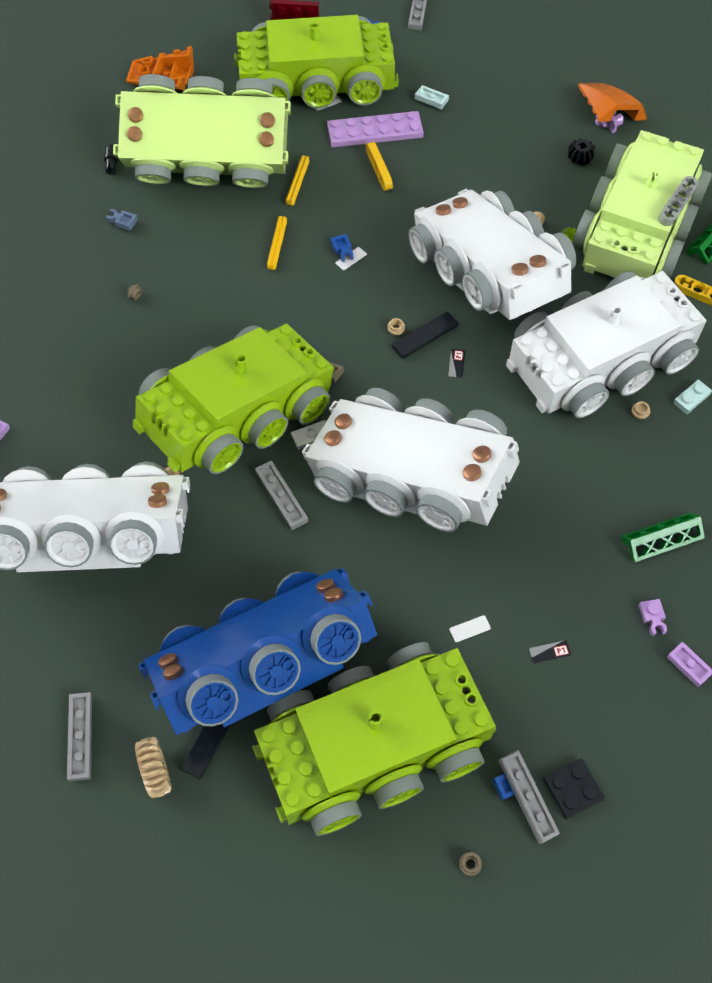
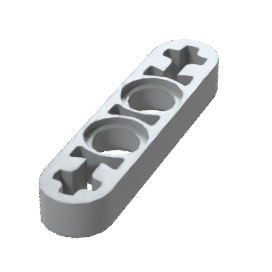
(677, 200)

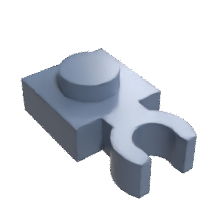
(122, 220)

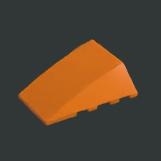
(176, 66)
(607, 99)

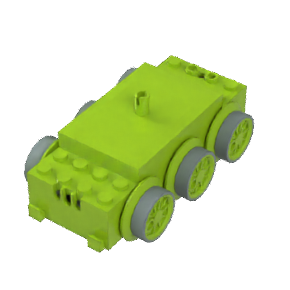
(320, 58)
(232, 396)
(373, 737)

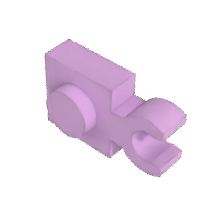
(653, 613)

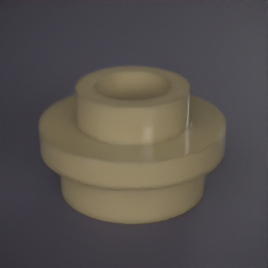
(134, 292)
(477, 864)

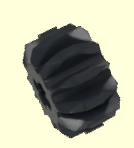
(581, 151)

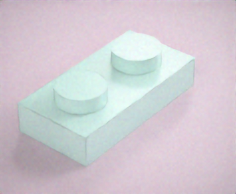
(431, 97)
(692, 396)

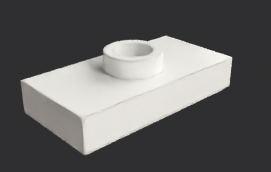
(307, 434)

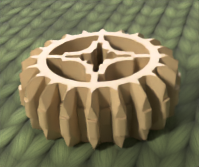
(153, 767)

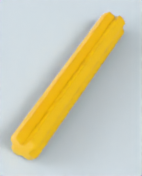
(297, 180)
(276, 243)

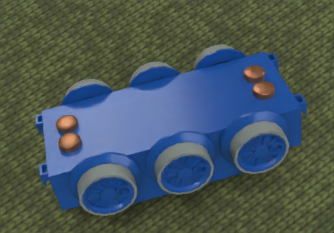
(259, 650)

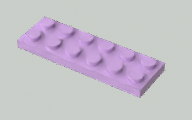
(375, 129)

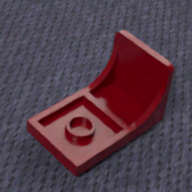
(293, 9)

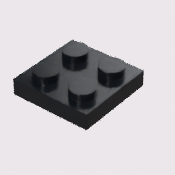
(573, 788)

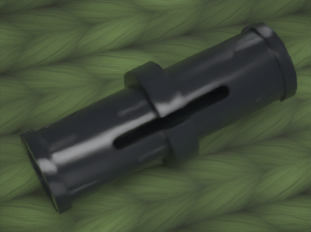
(110, 160)

